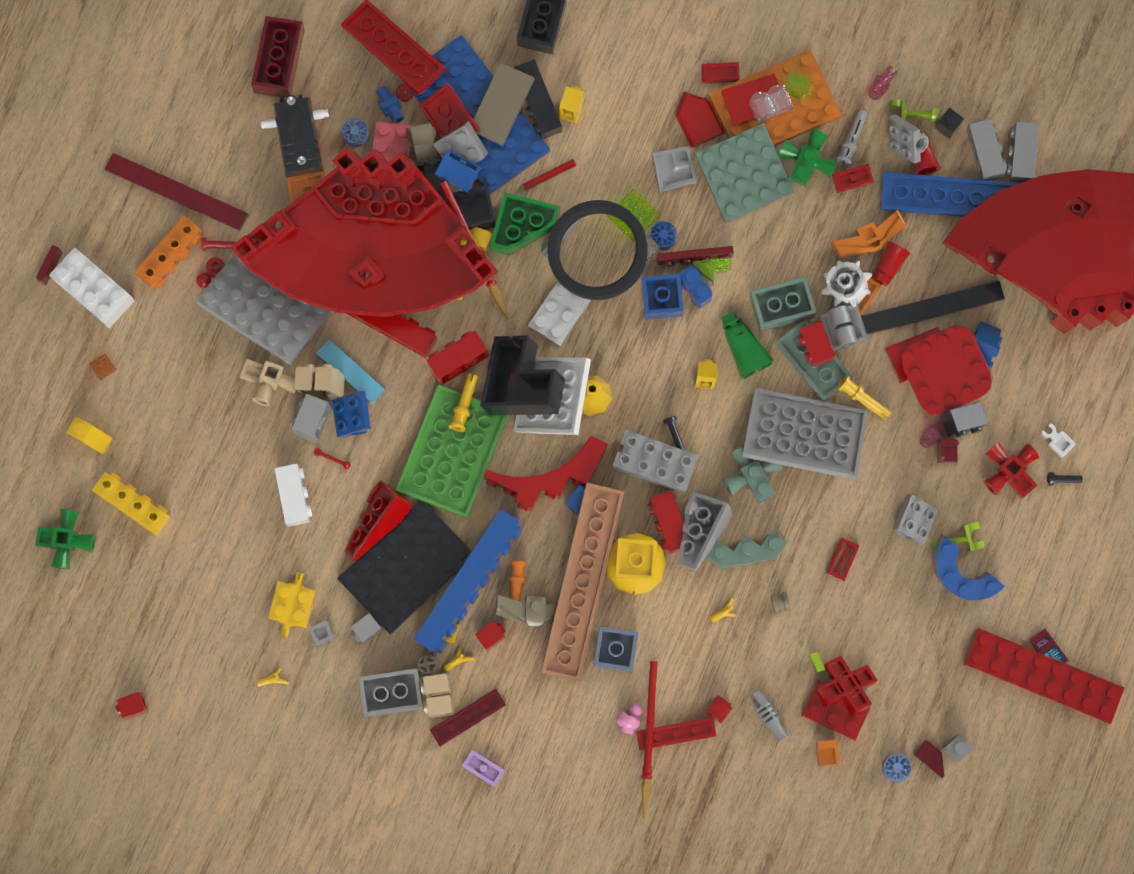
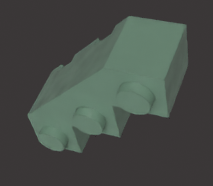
(746, 552)

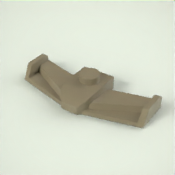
(532, 612)

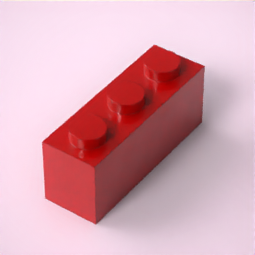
(668, 521)

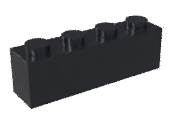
(539, 103)

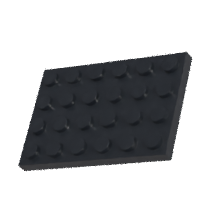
(405, 567)

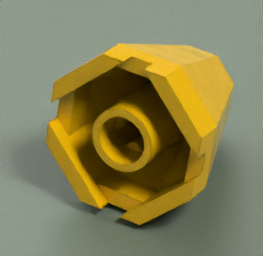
(600, 399)

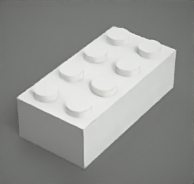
(91, 287)

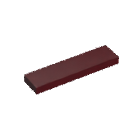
(467, 717)

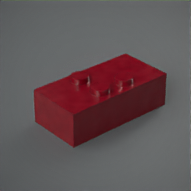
(277, 57)

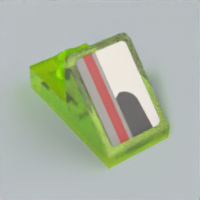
(708, 266)

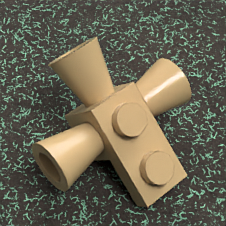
(268, 378)

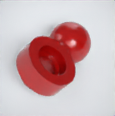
(204, 279)

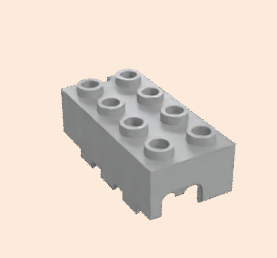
(655, 462)

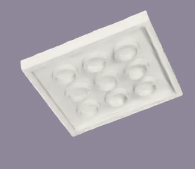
(569, 417)

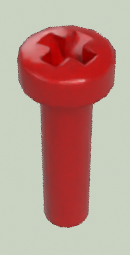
(216, 244)

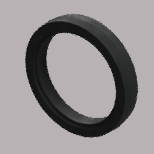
(578, 212)

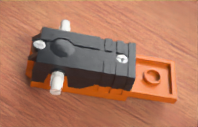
(298, 142)

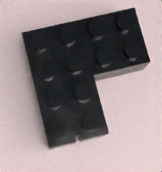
(474, 205)
(513, 384)

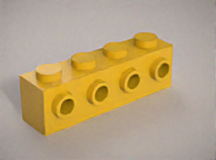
(130, 503)

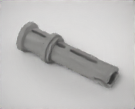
(849, 145)

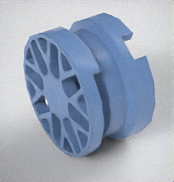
(355, 132)
(896, 767)

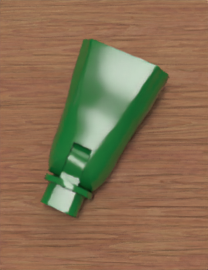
(745, 347)

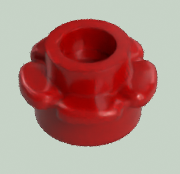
(404, 97)

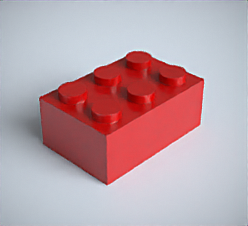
(457, 357)

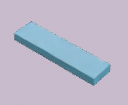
(353, 373)

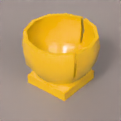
(636, 563)

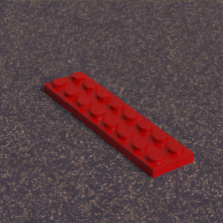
(1044, 676)

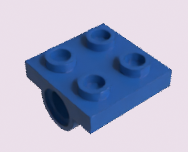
(351, 414)

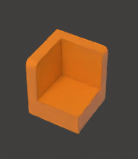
(827, 752)

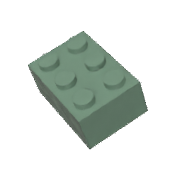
(782, 304)

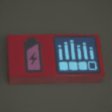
(1046, 645)

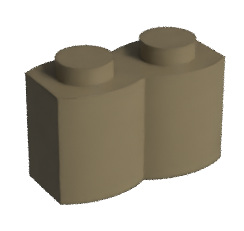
(421, 142)

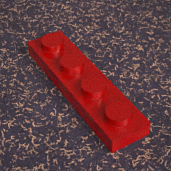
(679, 733)

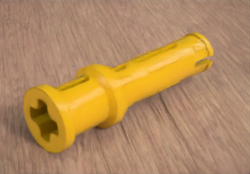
(857, 392)
(461, 411)

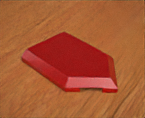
(698, 120)

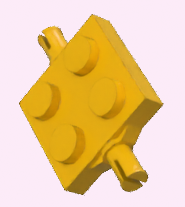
(291, 604)

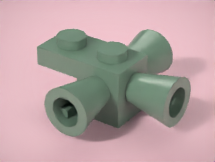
(752, 476)

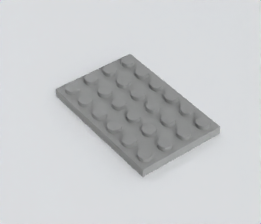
(261, 311)
(805, 433)

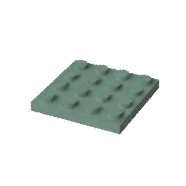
(744, 173)

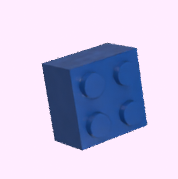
(662, 296)

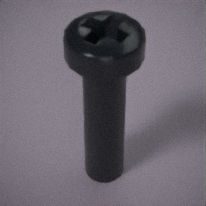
(674, 431)
(1051, 478)

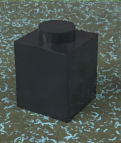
(949, 123)

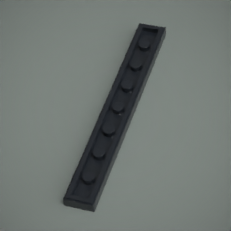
(933, 307)

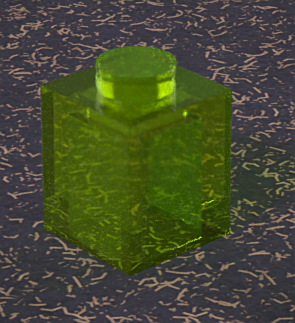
(799, 85)

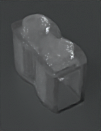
(770, 103)

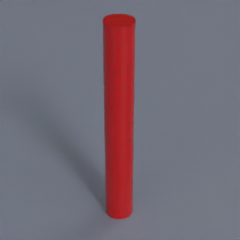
(550, 174)

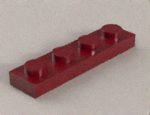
(688, 256)

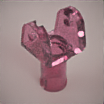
(881, 83)
(932, 434)

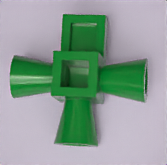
(808, 158)
(64, 539)

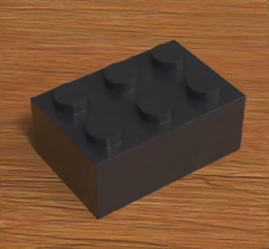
(541, 25)

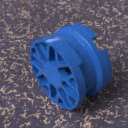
(664, 235)

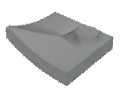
(674, 169)

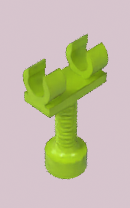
(933, 114)
(965, 538)

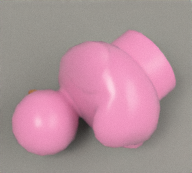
(629, 723)

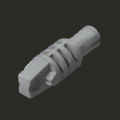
(768, 715)

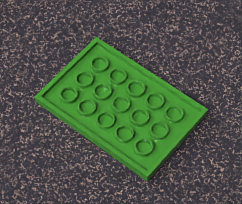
(451, 464)

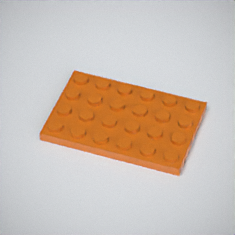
(806, 115)

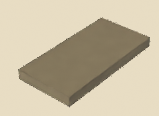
(502, 103)

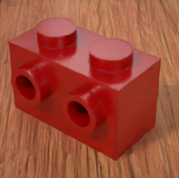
(815, 344)

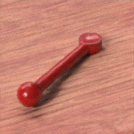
(318, 452)

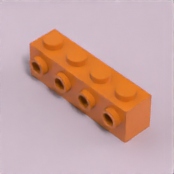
(169, 252)

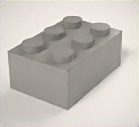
(391, 693)

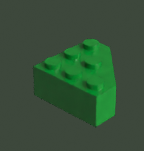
(521, 223)

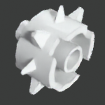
(846, 283)

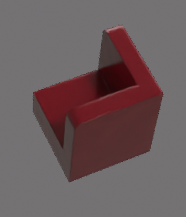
(947, 451)

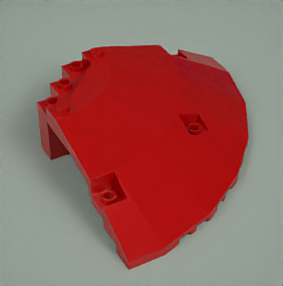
(372, 221)
(1060, 256)

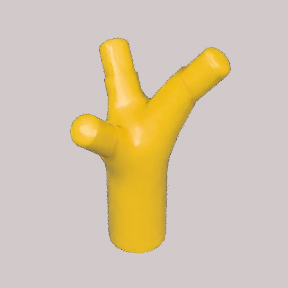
(724, 612)
(457, 659)
(273, 678)

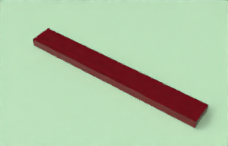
(176, 191)

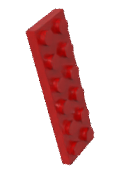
(393, 47)

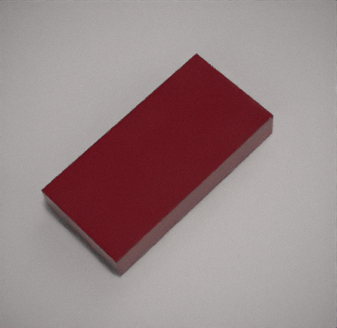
(49, 265)

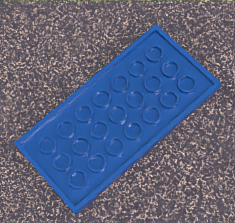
(470, 82)

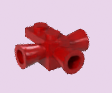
(1011, 470)

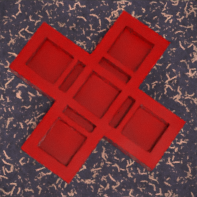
(847, 685)

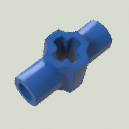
(389, 105)

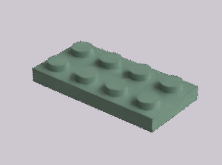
(822, 378)

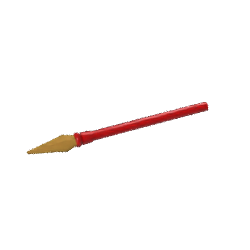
(494, 291)
(647, 767)

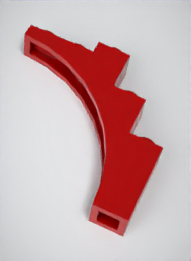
(528, 489)

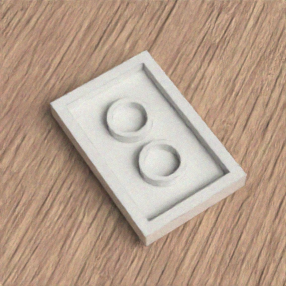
(558, 314)

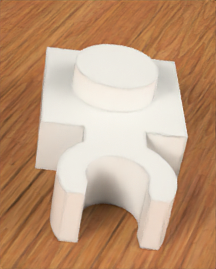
(1060, 443)

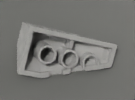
(703, 526)

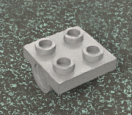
(906, 139)
(844, 326)
(915, 519)

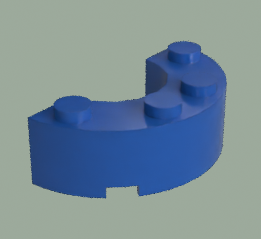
(948, 575)

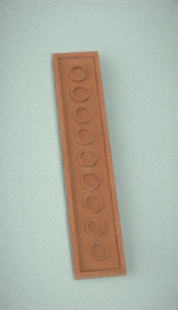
(582, 582)

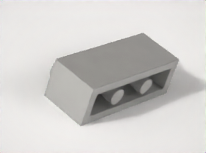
(986, 150)
(1023, 151)

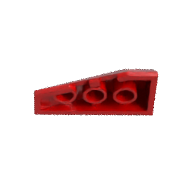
(383, 514)

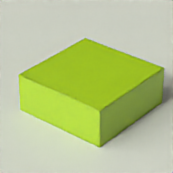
(816, 662)

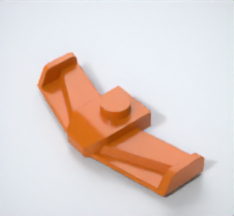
(869, 237)

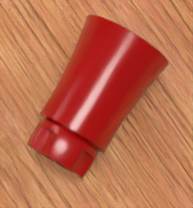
(928, 163)
(890, 263)

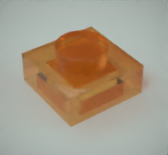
(103, 366)

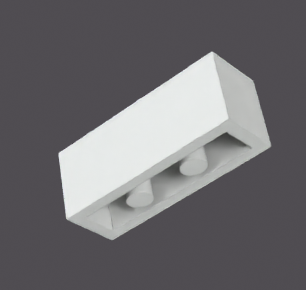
(293, 495)

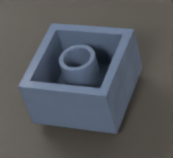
(616, 649)

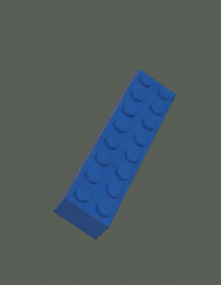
(468, 581)

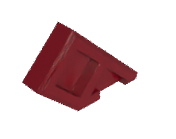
(931, 757)

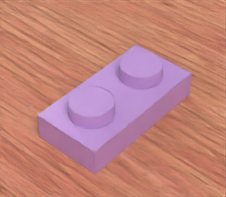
(483, 768)

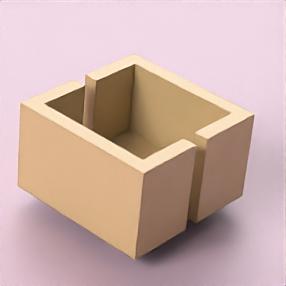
(319, 379)
(435, 686)

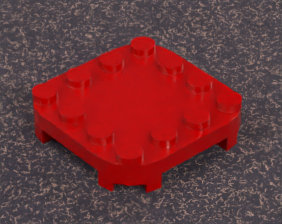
(947, 370)

